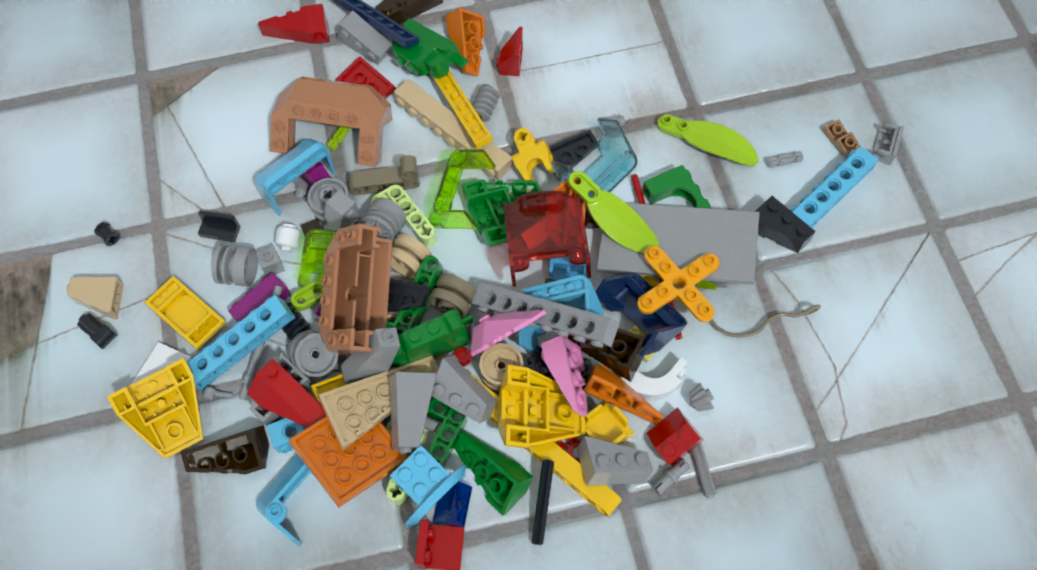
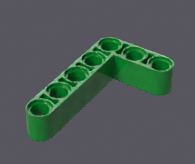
(422, 275)
(447, 425)

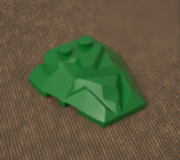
(486, 206)

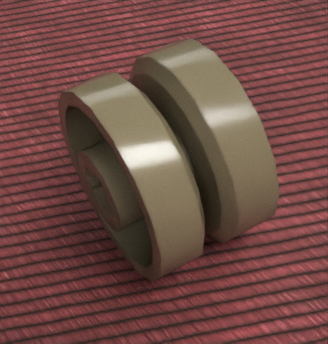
(451, 294)

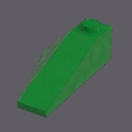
(498, 475)

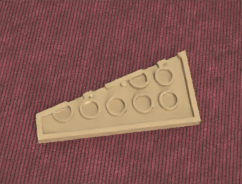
(365, 403)

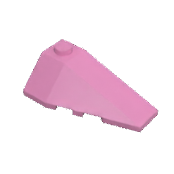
(499, 327)
(566, 365)

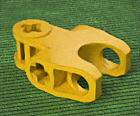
(530, 153)

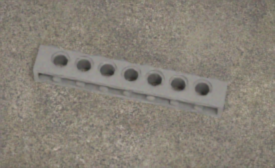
(499, 300)

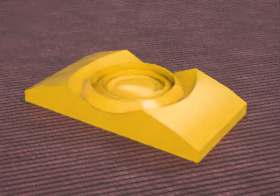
(185, 312)

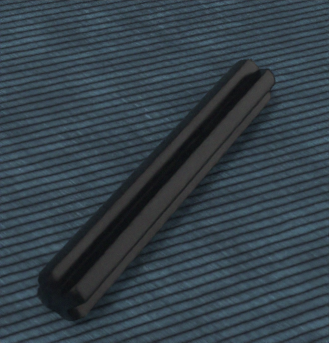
(542, 502)

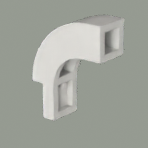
(659, 388)

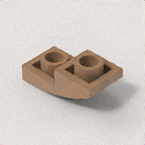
(839, 137)

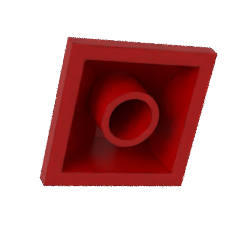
(511, 55)

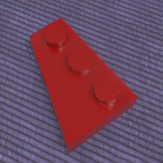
(363, 73)

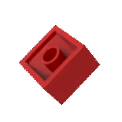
(674, 437)

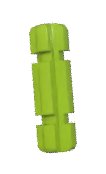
(337, 137)

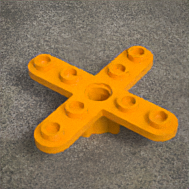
(683, 278)

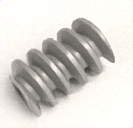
(485, 101)

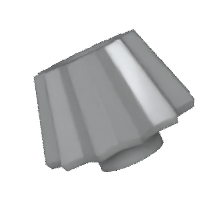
(701, 398)

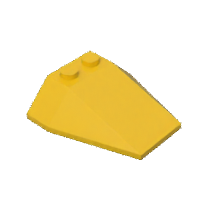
(162, 409)
(534, 410)

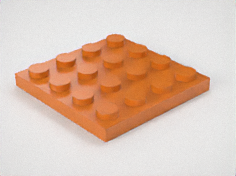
(347, 471)

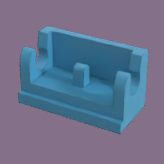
(561, 269)

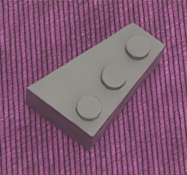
(340, 212)
(461, 391)
(269, 417)
(612, 463)

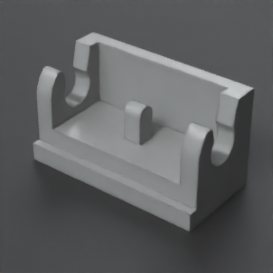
(887, 143)

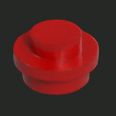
(464, 356)

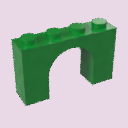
(674, 183)

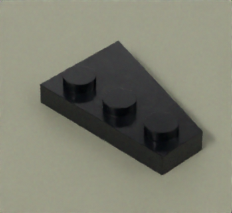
(574, 149)
(406, 295)

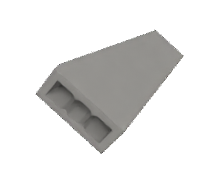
(364, 365)
(409, 407)

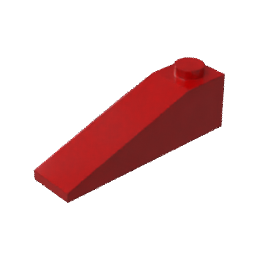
(305, 25)
(281, 394)

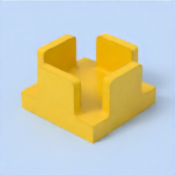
(608, 424)

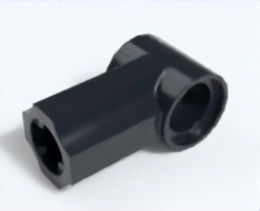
(98, 332)

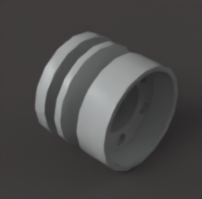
(385, 215)
(234, 265)

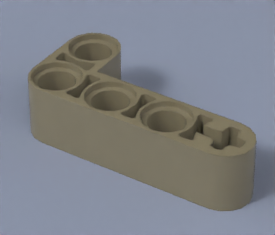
(379, 179)

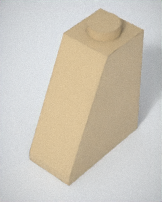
(97, 294)

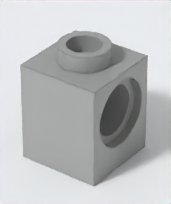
(270, 261)

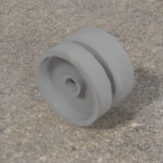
(321, 192)
(301, 355)

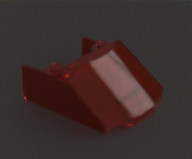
(545, 228)

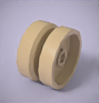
(408, 255)
(494, 359)

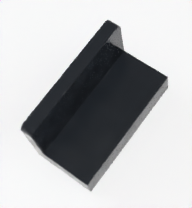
(218, 226)

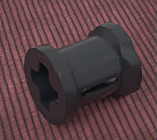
(107, 234)

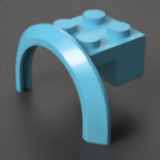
(424, 482)

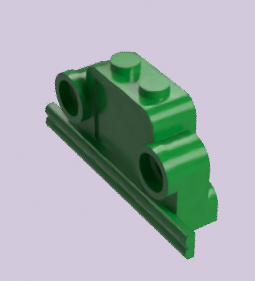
(431, 55)
(433, 338)

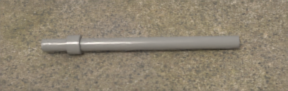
(249, 377)

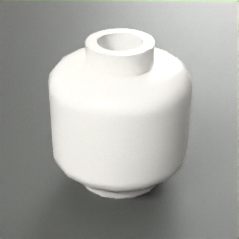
(287, 237)

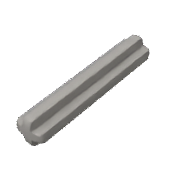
(703, 471)

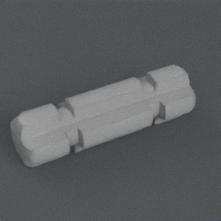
(785, 159)

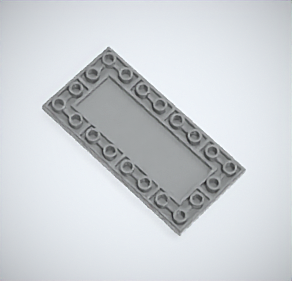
(686, 236)

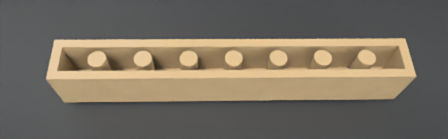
(447, 125)

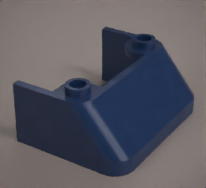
(622, 294)

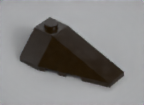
(233, 454)

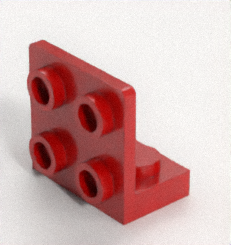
(439, 546)

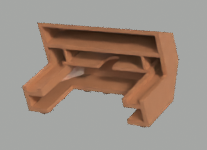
(335, 105)
(354, 288)

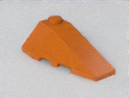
(467, 31)
(613, 390)

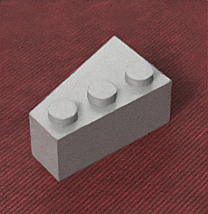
(363, 38)

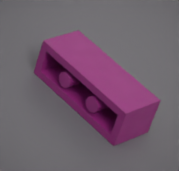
(257, 296)

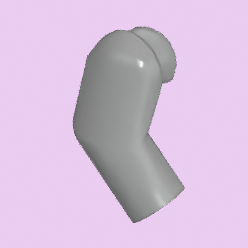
(302, 187)

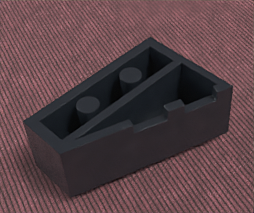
(783, 226)

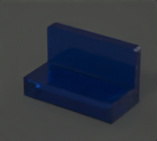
(453, 506)

